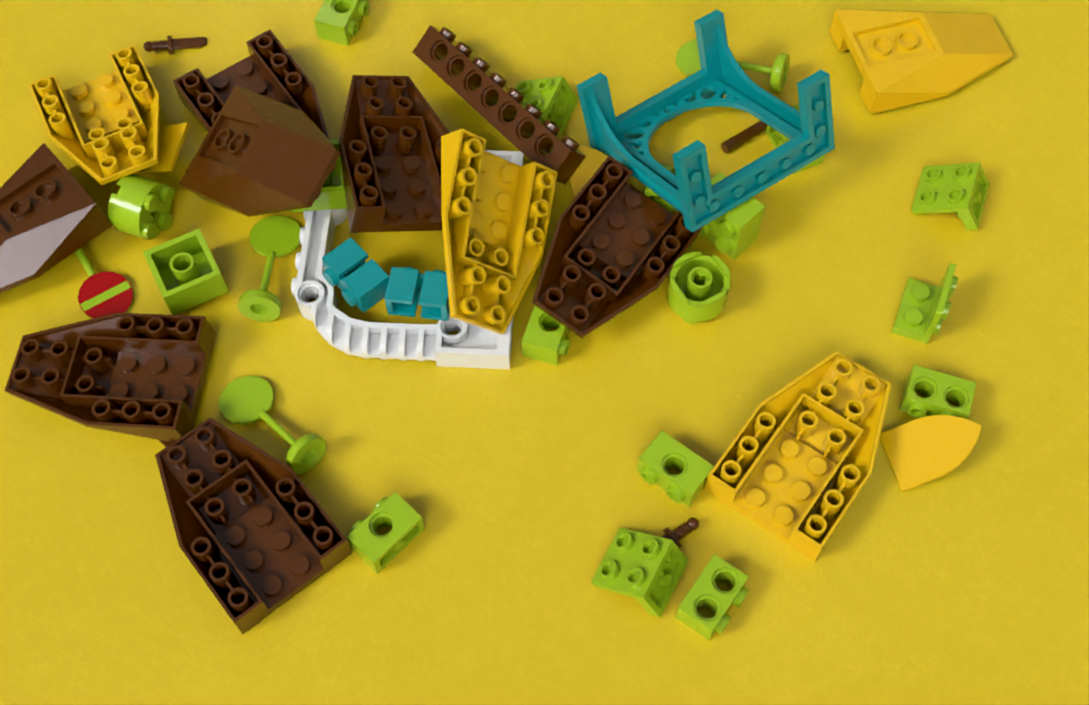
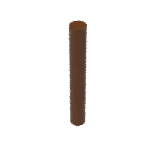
(743, 136)

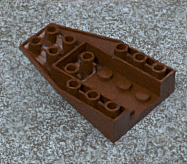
(266, 71)
(391, 156)
(260, 157)
(43, 219)
(608, 251)
(118, 372)
(246, 522)

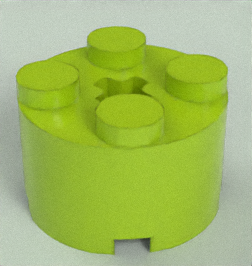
(141, 207)
(698, 287)

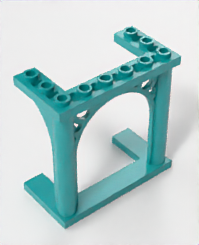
(720, 74)

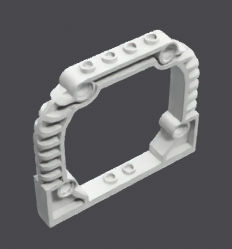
(469, 348)

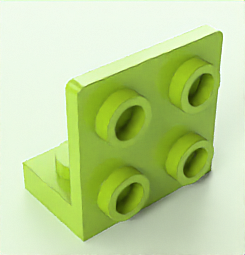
(552, 97)
(953, 189)
(924, 307)
(641, 568)

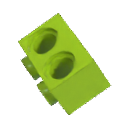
(938, 390)
(706, 594)

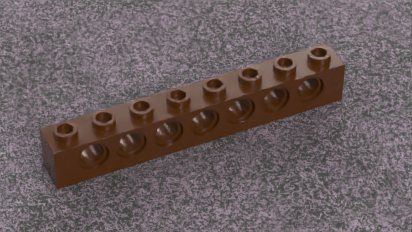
(483, 89)

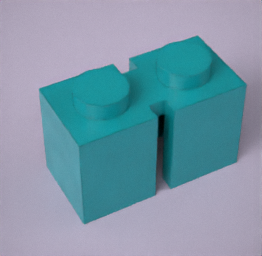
(360, 282)
(410, 287)

